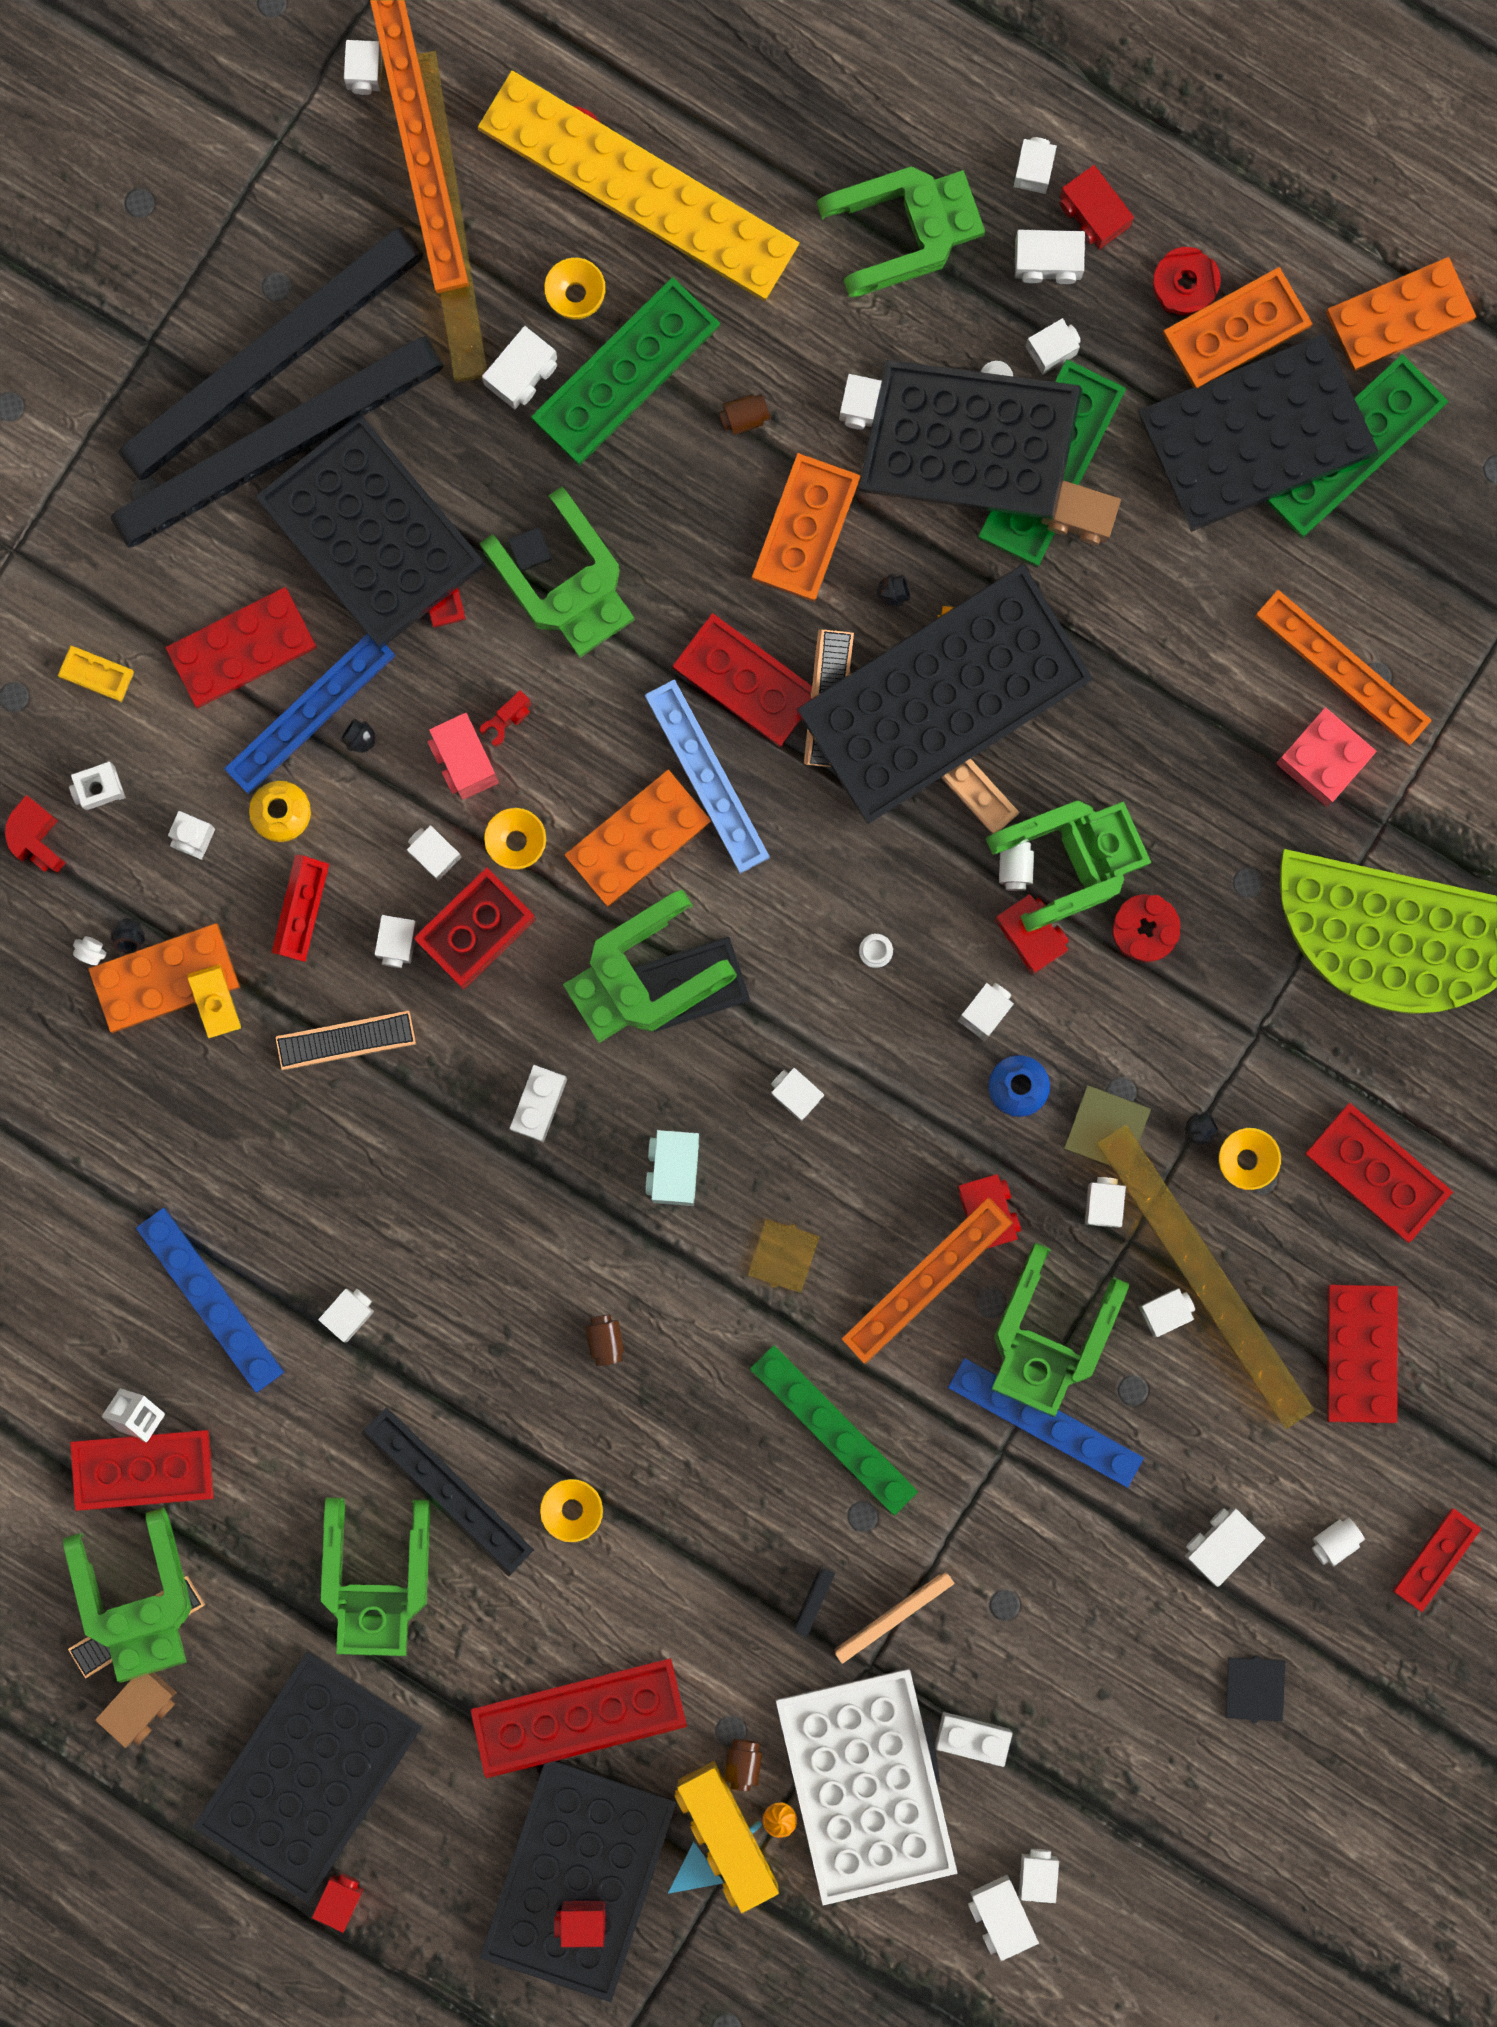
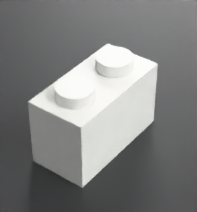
(1049, 255)
(520, 368)
(986, 1010)
(538, 1103)
(1223, 1545)
(973, 1739)
(1003, 1917)

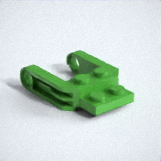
(938, 212)
(583, 606)
(1099, 846)
(611, 991)
(1035, 1367)
(373, 1616)
(143, 1633)

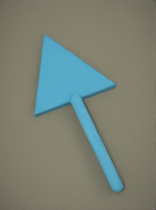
(696, 1870)

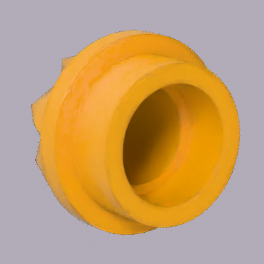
(779, 1820)

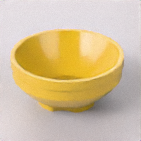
(574, 272)
(515, 821)
(288, 826)
(1267, 1156)
(558, 1524)

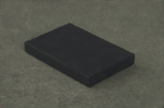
(672, 971)

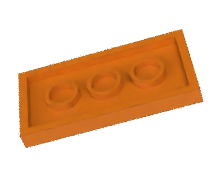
(1400, 314)
(1237, 328)
(806, 527)
(638, 838)
(156, 977)

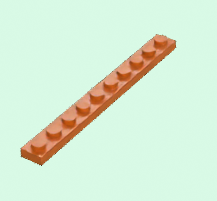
(419, 145)

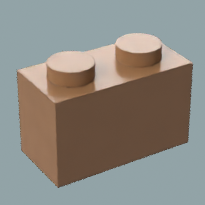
(1084, 513)
(136, 1707)

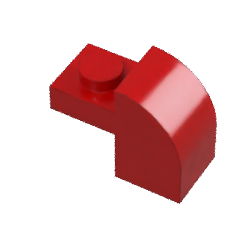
(24, 833)

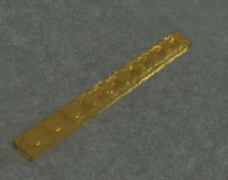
(458, 304)
(1205, 1277)

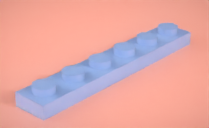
(707, 776)

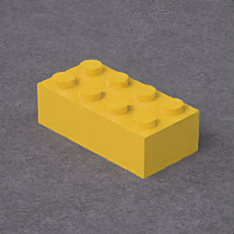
(727, 1836)

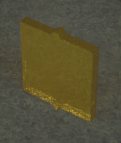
(783, 1255)

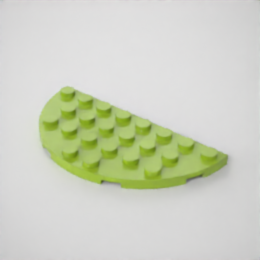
(1390, 935)

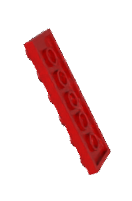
(578, 1718)

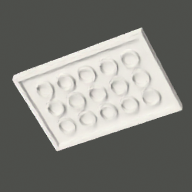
(866, 1786)

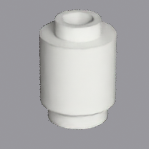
(1016, 867)
(1337, 1542)

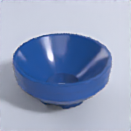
(1010, 1102)

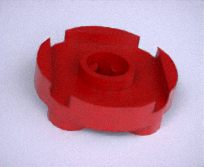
(1198, 267)
(1154, 910)

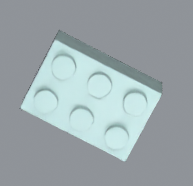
(674, 1167)

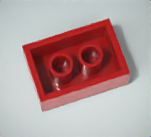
(475, 928)

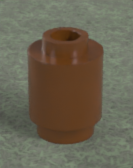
(744, 413)
(604, 1340)
(743, 1764)

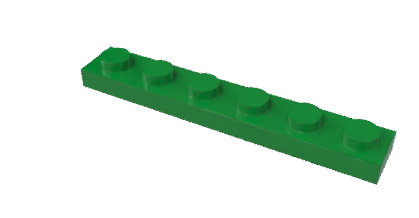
(834, 1430)

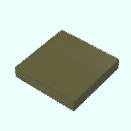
(1100, 1116)

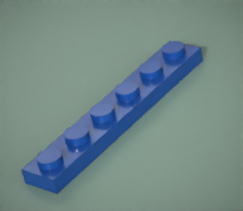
(308, 713)
(210, 1300)
(1060, 1432)

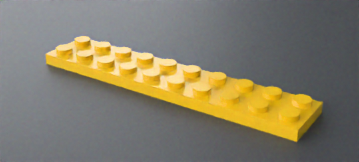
(638, 186)

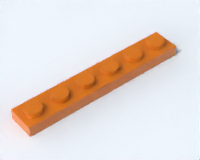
(1343, 668)
(927, 1280)

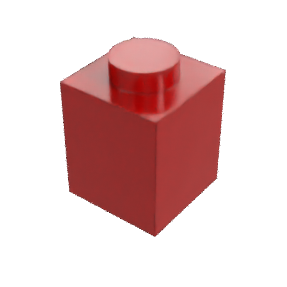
(338, 1902)

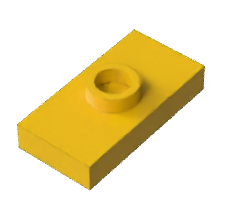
(95, 673)
(214, 1001)

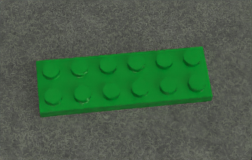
(625, 371)
(1394, 411)
(1026, 535)

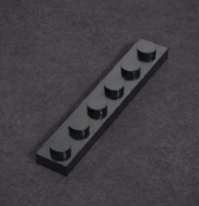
(447, 1491)

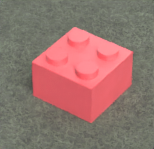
(464, 757)
(1326, 757)

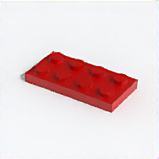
(241, 647)
(744, 679)
(1378, 1173)
(1362, 1353)
(142, 1473)

